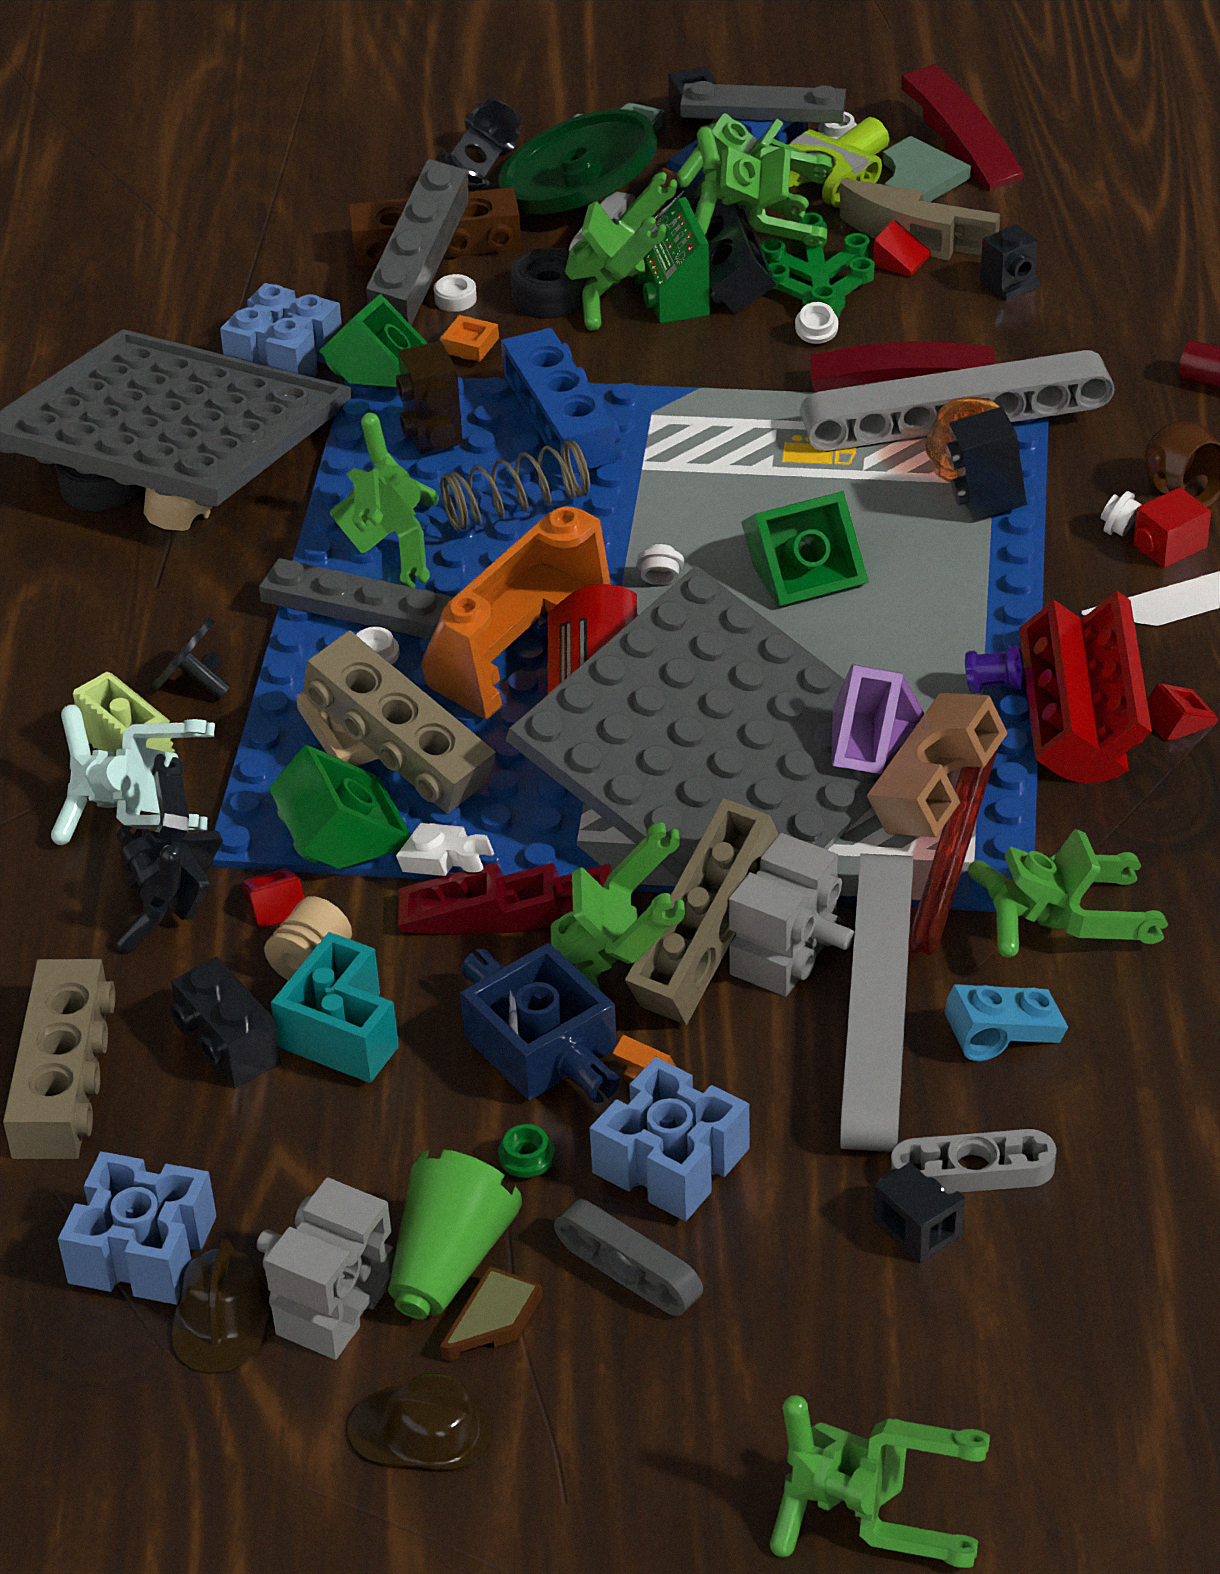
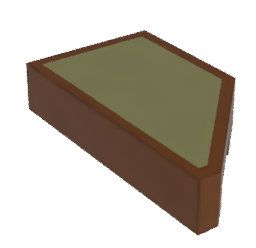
(493, 1313)

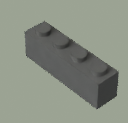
(420, 238)

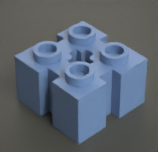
(282, 329)
(670, 1138)
(137, 1227)

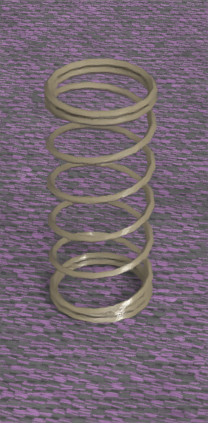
(567, 474)

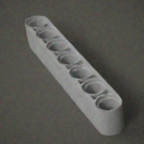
(910, 405)
(877, 1004)

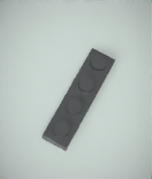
(353, 598)

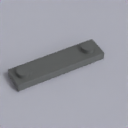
(763, 103)

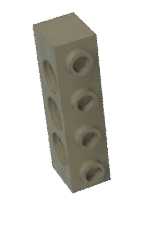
(398, 722)
(684, 959)
(58, 1059)

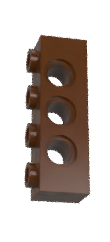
(485, 227)

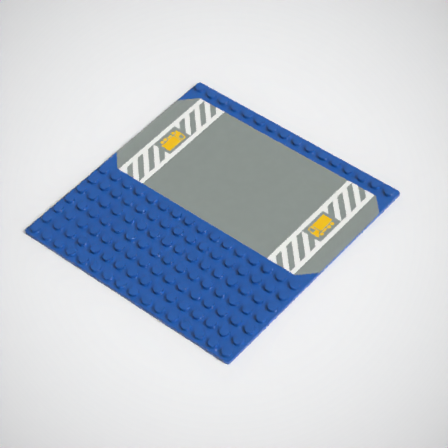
(683, 479)

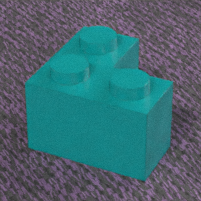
(335, 1010)

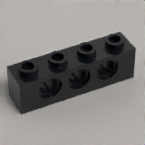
(736, 258)

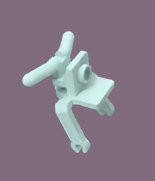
(119, 777)

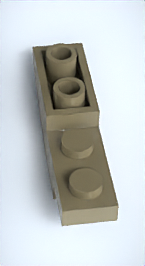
(937, 226)

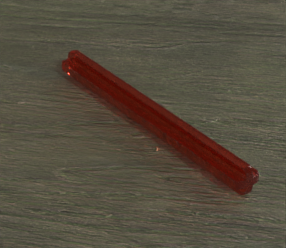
(949, 860)

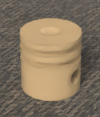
(303, 932)

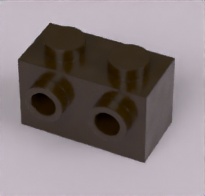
(429, 397)

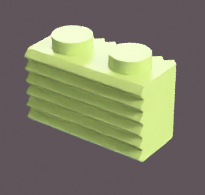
(111, 708)

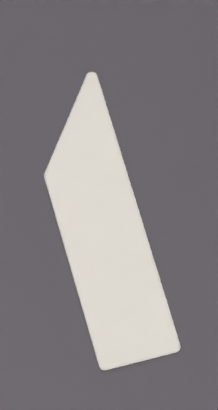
(1176, 601)

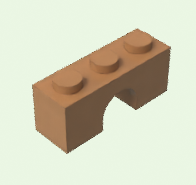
(914, 788)

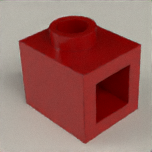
(1172, 527)

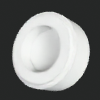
(455, 293)

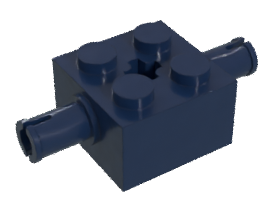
(540, 1022)

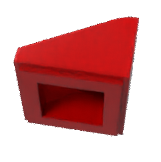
(899, 250)
(1178, 712)
(272, 896)

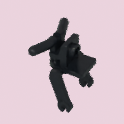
(166, 862)

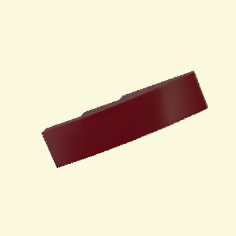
(963, 126)
(893, 361)
(489, 901)

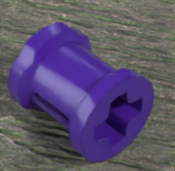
(993, 669)

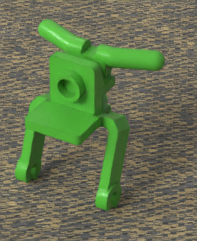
(735, 135)
(756, 184)
(617, 249)
(385, 504)
(1052, 893)
(605, 922)
(866, 1474)

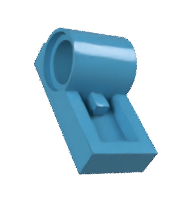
(992, 1016)

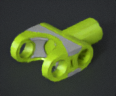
(851, 156)

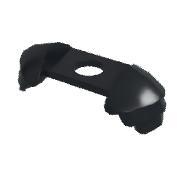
(491, 132)

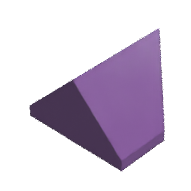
(872, 718)

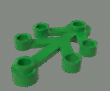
(817, 270)

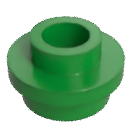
(526, 1151)

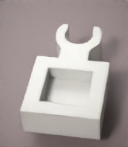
(437, 848)

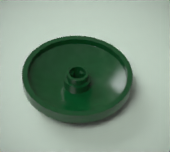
(579, 160)

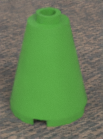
(446, 1229)

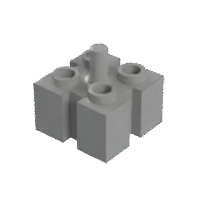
(786, 915)
(328, 1267)

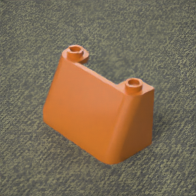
(506, 599)

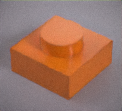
(470, 338)
(635, 1056)

